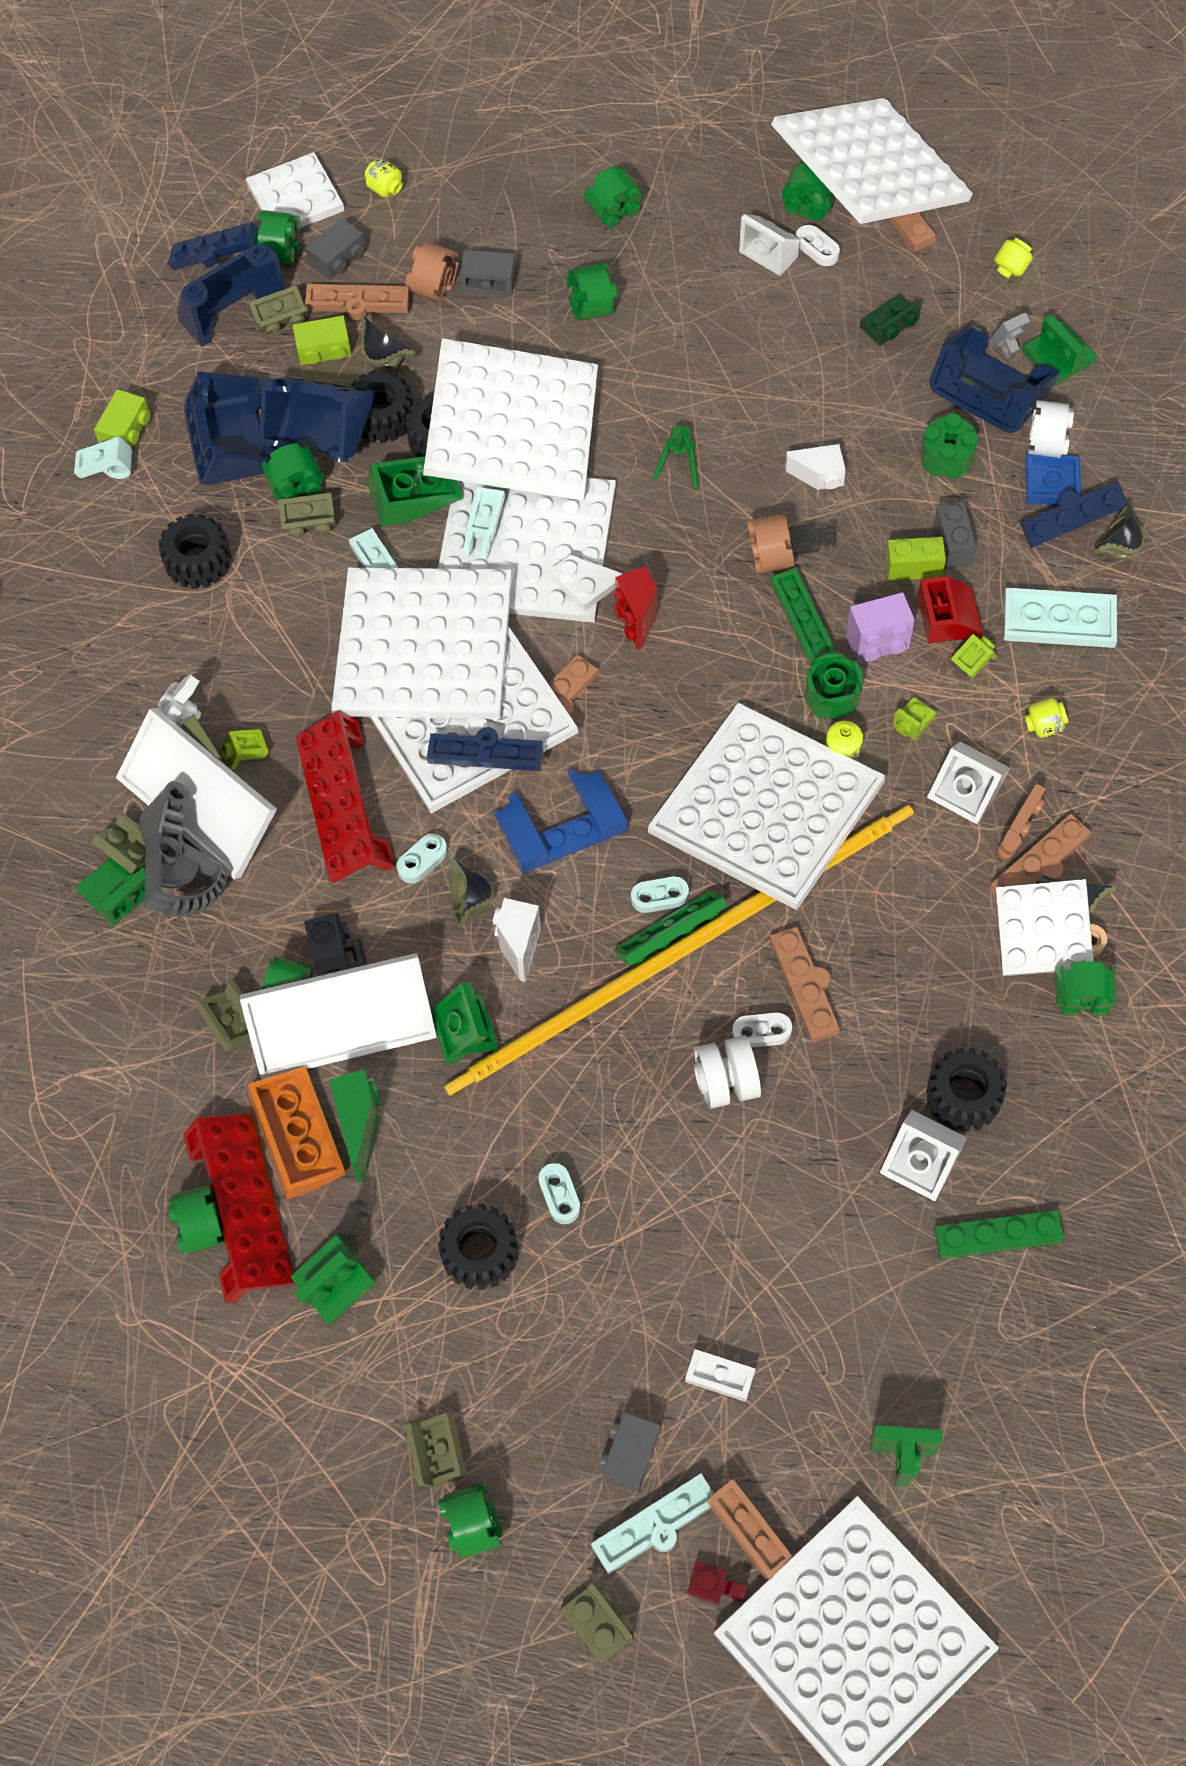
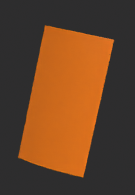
(295, 1132)

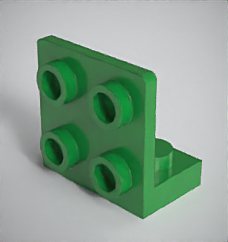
(113, 890)

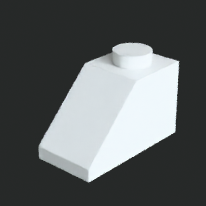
(817, 466)

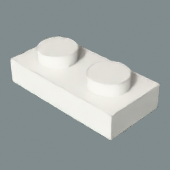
(720, 1375)

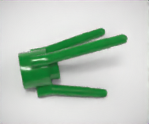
(679, 442)

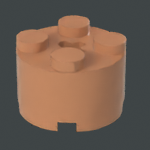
(432, 271)
(770, 543)

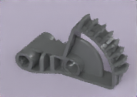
(172, 861)

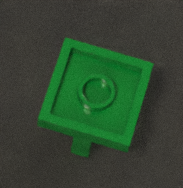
(1060, 349)
(463, 1024)
(333, 1280)
(908, 1446)

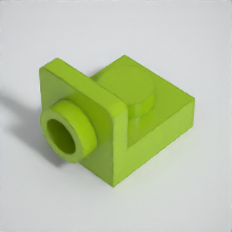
(974, 655)
(913, 718)
(243, 746)

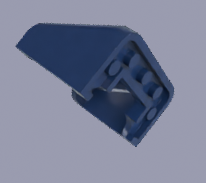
(249, 272)
(985, 384)
(314, 414)
(225, 427)

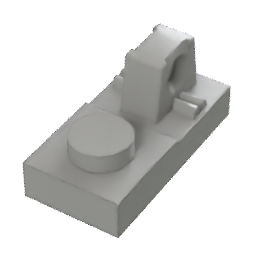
(1007, 334)

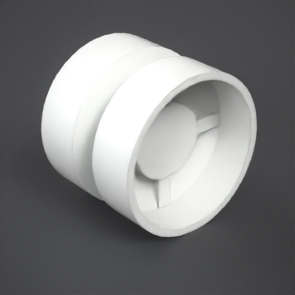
(734, 1070)

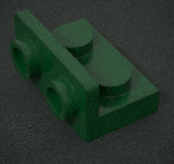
(890, 319)

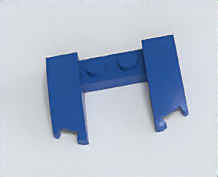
(534, 850)

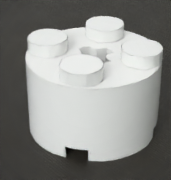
(1049, 429)

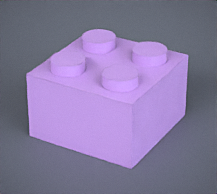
(879, 627)

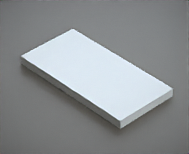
(222, 811)
(338, 1016)

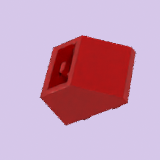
(636, 604)
(948, 610)

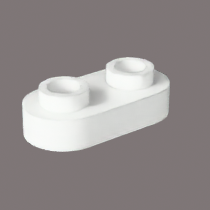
(820, 248)
(761, 1027)

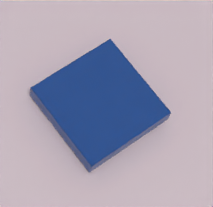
(1050, 477)

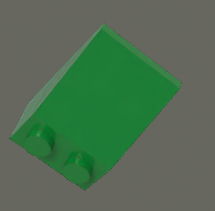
(405, 494)
(356, 1107)

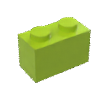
(322, 340)
(123, 418)
(915, 558)

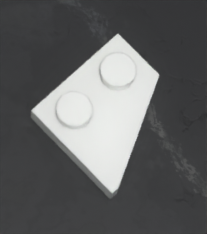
(584, 580)

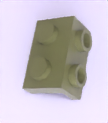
(278, 310)
(307, 514)
(226, 1017)
(435, 1451)

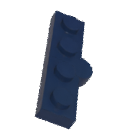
(209, 247)
(1073, 513)
(485, 751)

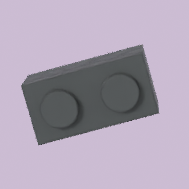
(335, 249)
(487, 272)
(958, 540)
(630, 1452)

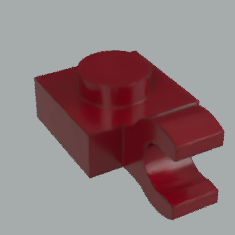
(710, 1584)

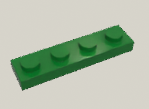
(802, 615)
(676, 924)
(999, 1234)

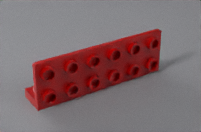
(338, 797)
(242, 1203)

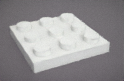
(297, 188)
(1044, 926)

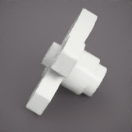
(176, 703)

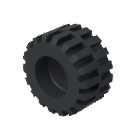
(389, 390)
(418, 425)
(193, 533)
(972, 1067)
(478, 1222)

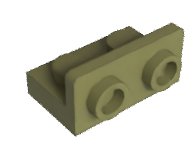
(123, 843)
(597, 1623)

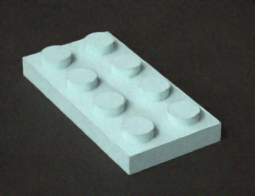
(1060, 617)

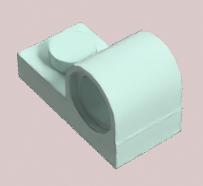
(109, 456)

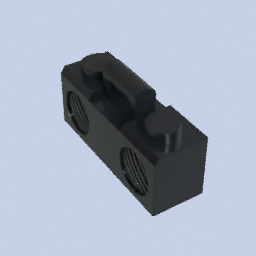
(328, 945)

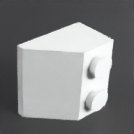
(767, 243)
(968, 782)
(517, 934)
(923, 1155)

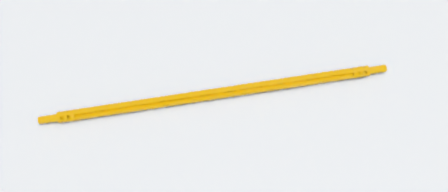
(656, 963)

